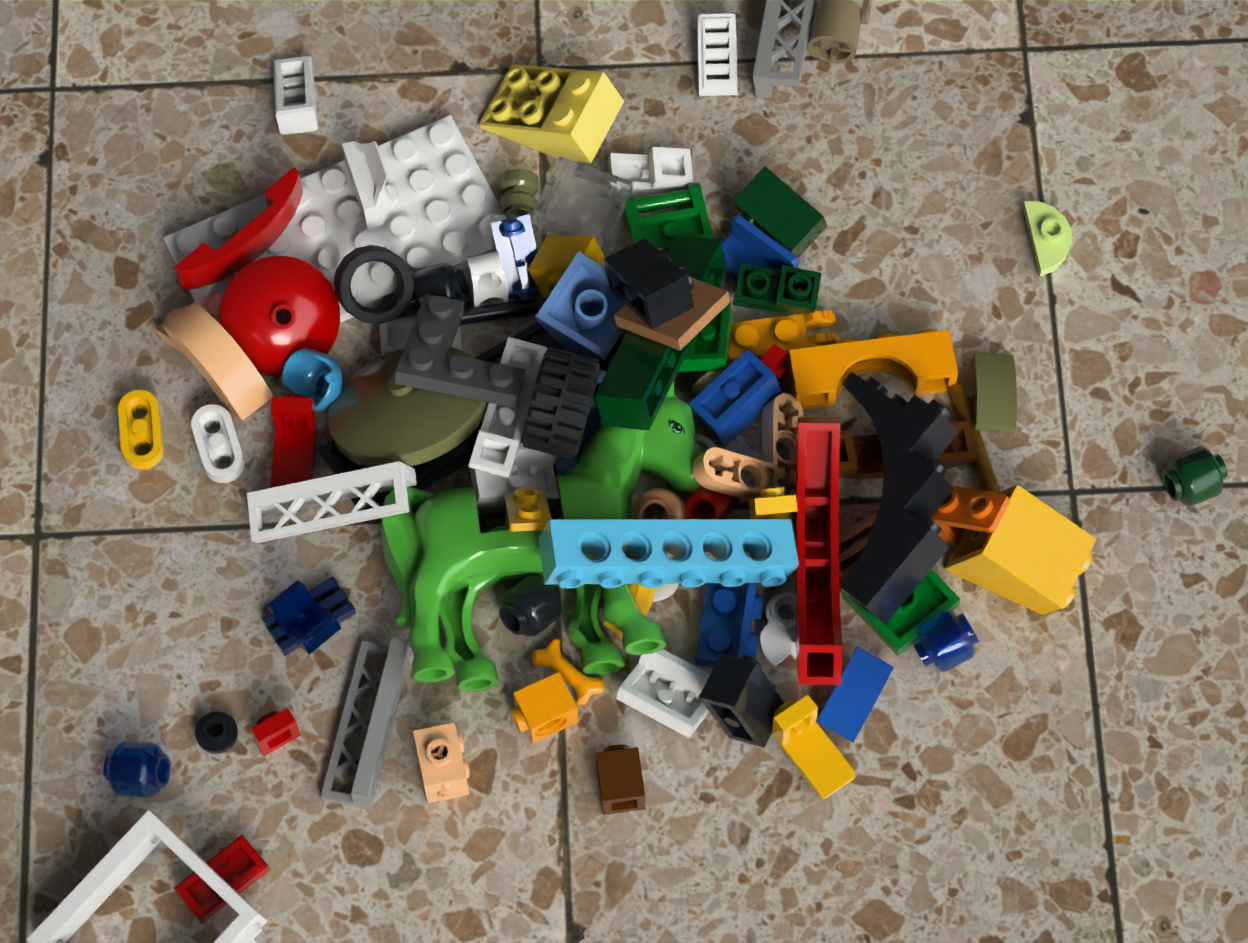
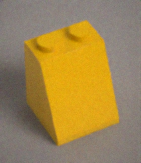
(1028, 557)

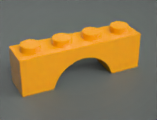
(920, 360)

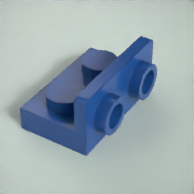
(728, 622)

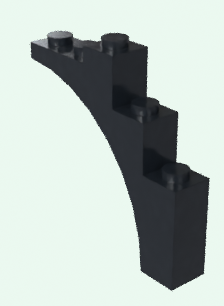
(903, 536)

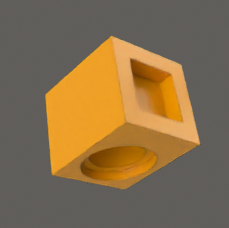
(544, 708)

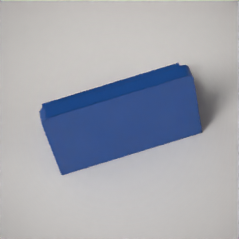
(754, 248)
(736, 397)

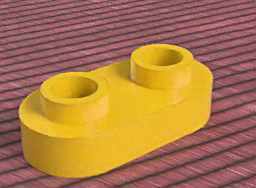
(140, 432)

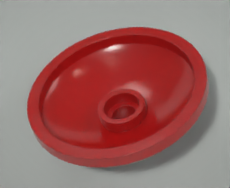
(274, 284)

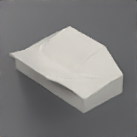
(368, 180)

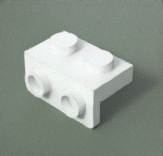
(530, 470)
(666, 691)

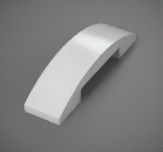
(503, 425)

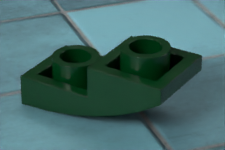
(775, 290)

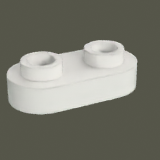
(219, 445)

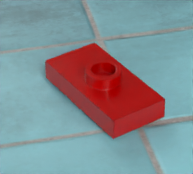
(236, 864)

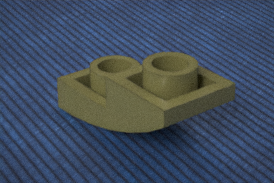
(994, 392)

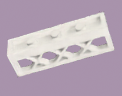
(327, 492)

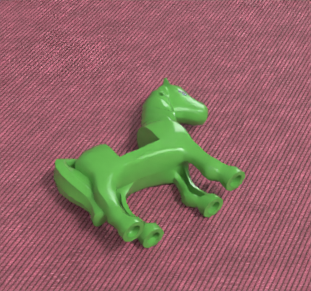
(447, 563)

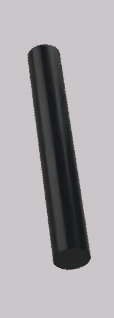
(499, 311)

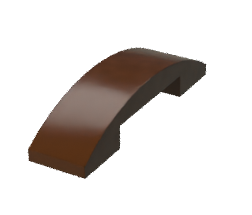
(863, 458)

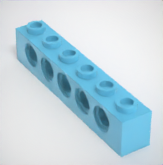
(686, 539)

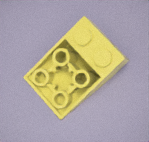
(554, 110)

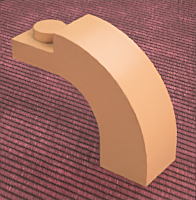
(216, 358)

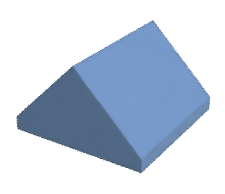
(582, 310)

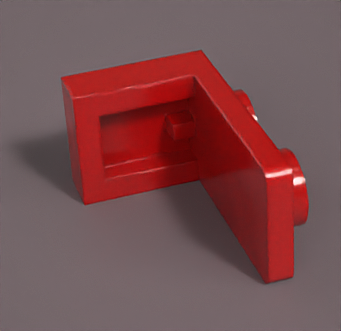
(294, 439)

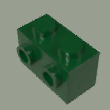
(779, 212)

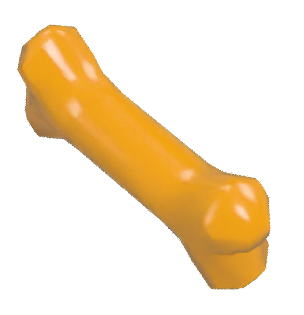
(583, 685)

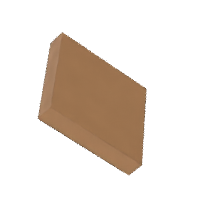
(679, 331)

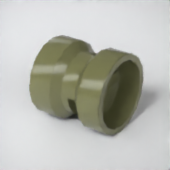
(518, 192)

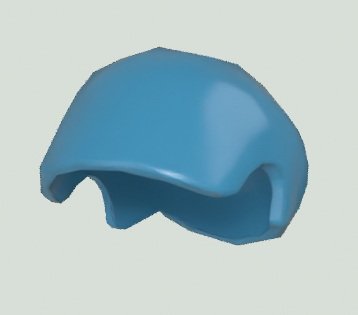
(314, 376)

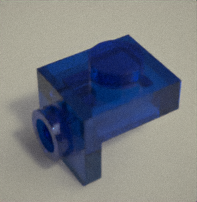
(303, 617)

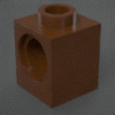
(620, 779)

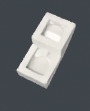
(654, 173)

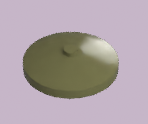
(390, 422)

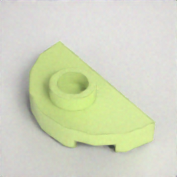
(1048, 235)

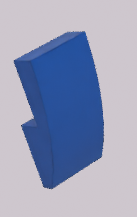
(855, 697)

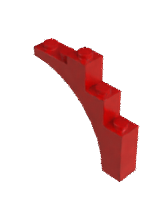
(817, 546)

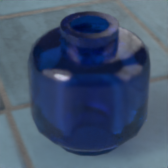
(946, 641)
(137, 769)

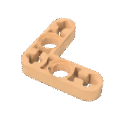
(766, 471)

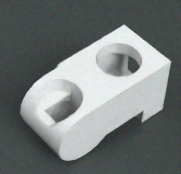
(486, 279)

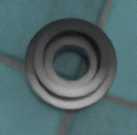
(222, 742)

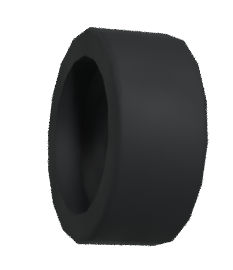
(399, 301)

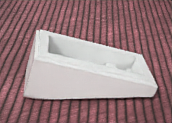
(717, 30)
(295, 116)

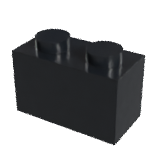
(649, 282)
(741, 699)

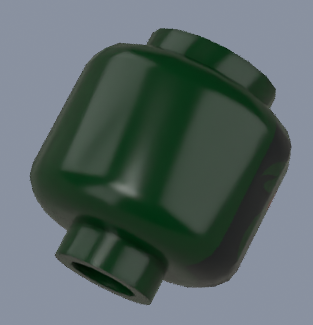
(1194, 476)

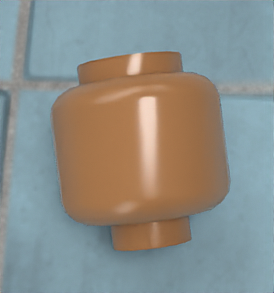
(647, 502)

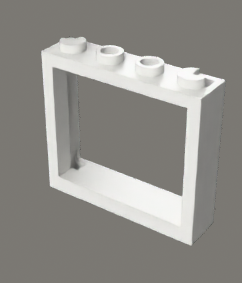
(118, 866)

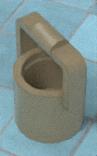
(836, 29)

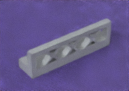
(773, 47)
(380, 723)

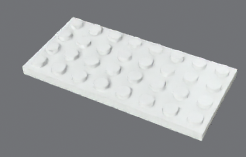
(435, 217)

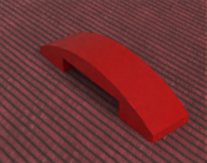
(209, 266)

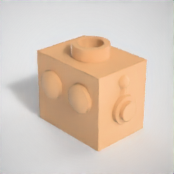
(442, 762)

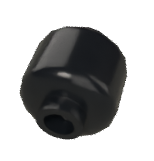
(439, 281)
(530, 606)

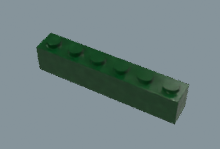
(645, 368)

